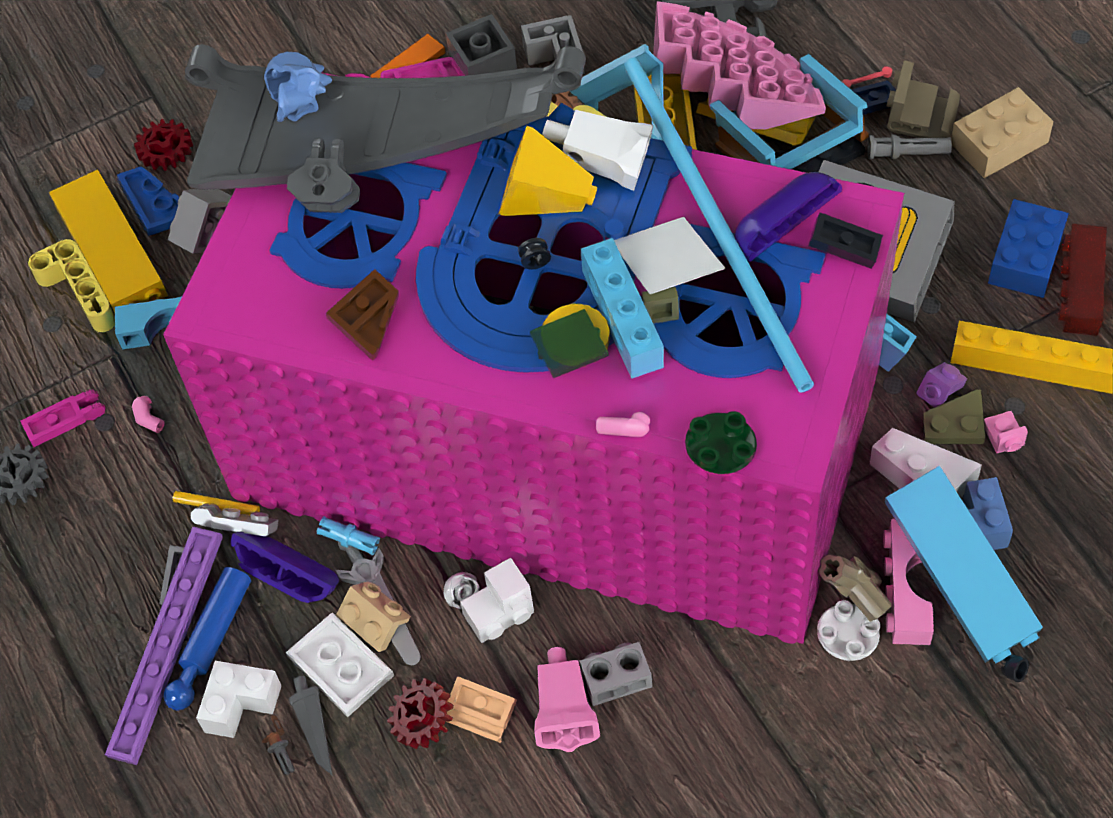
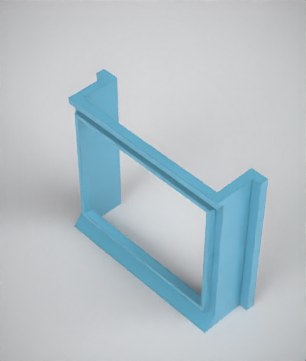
(614, 78)
(835, 95)

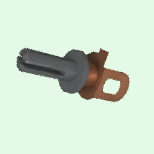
(278, 746)

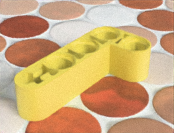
(67, 262)

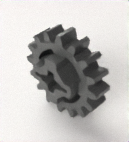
(29, 471)

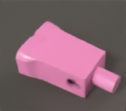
(564, 713)

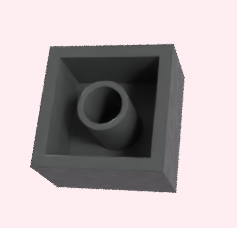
(481, 47)

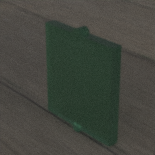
(569, 343)

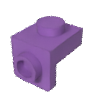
(940, 383)

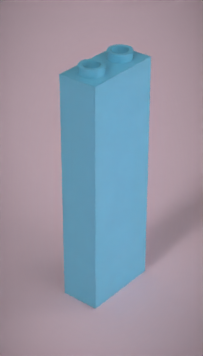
(964, 565)

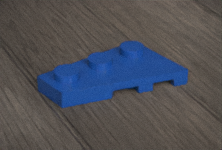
(149, 199)

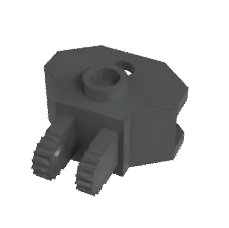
(323, 182)

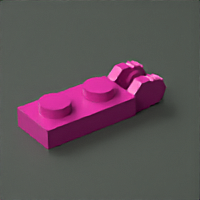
(62, 417)

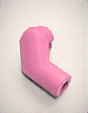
(142, 414)
(633, 427)

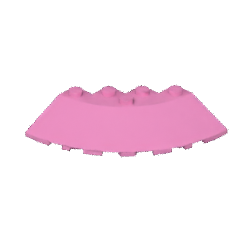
(734, 67)

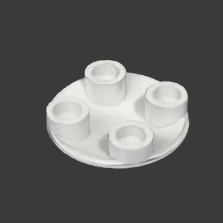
(847, 632)

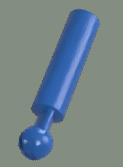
(207, 636)

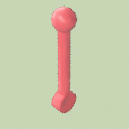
(886, 72)

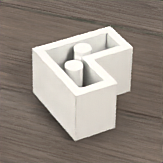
(500, 604)
(232, 690)

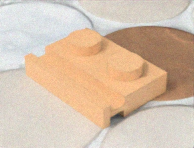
(480, 709)

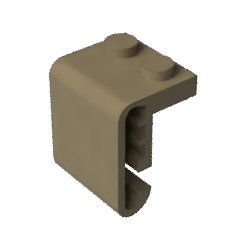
(918, 109)

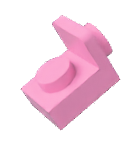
(1005, 432)

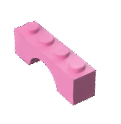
(910, 615)

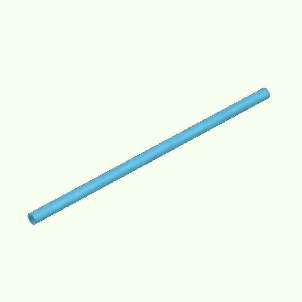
(720, 228)

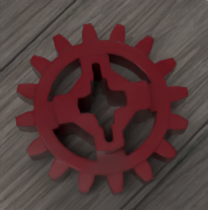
(163, 144)
(430, 701)

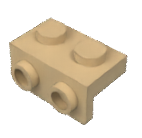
(371, 614)

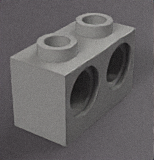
(618, 680)

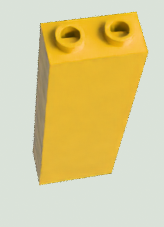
(107, 241)

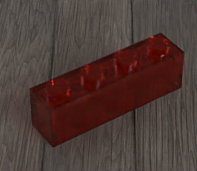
(1084, 279)

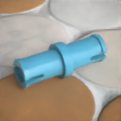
(348, 535)

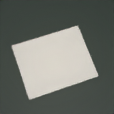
(667, 255)

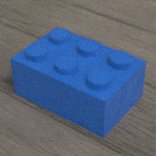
(1028, 248)

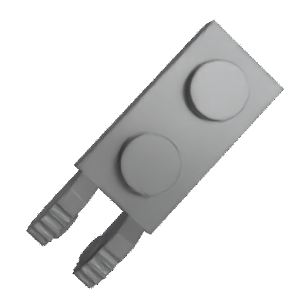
(232, 520)

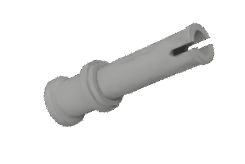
(896, 146)

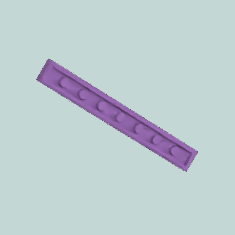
(163, 646)

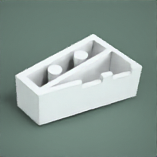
(907, 458)

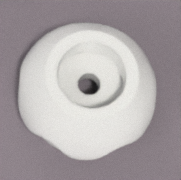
(459, 588)

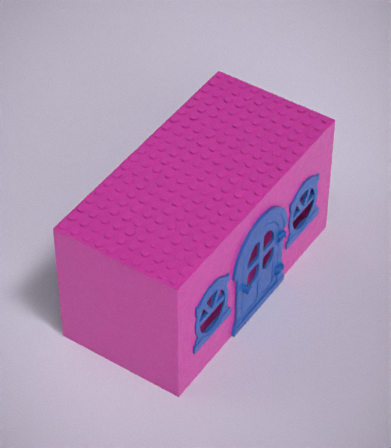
(467, 434)

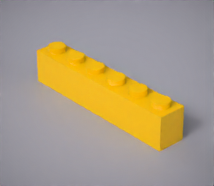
(1034, 356)

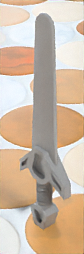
(369, 571)

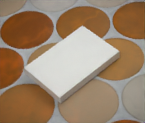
(340, 664)

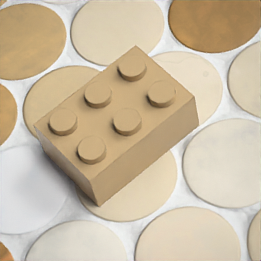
(1001, 132)

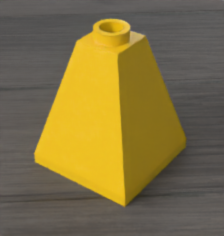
(545, 180)

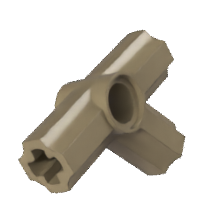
(857, 582)

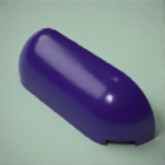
(784, 212)
(283, 567)

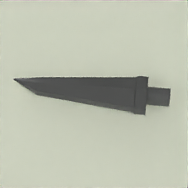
(309, 713)

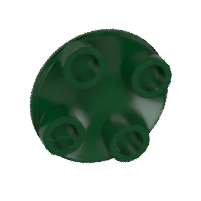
(721, 442)

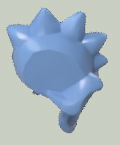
(294, 83)

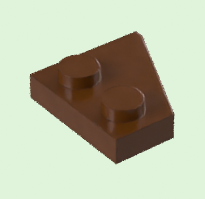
(366, 312)

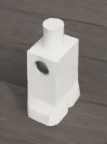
(603, 145)

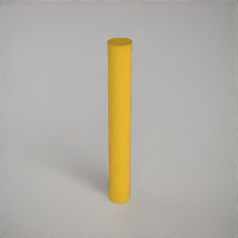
(198, 500)

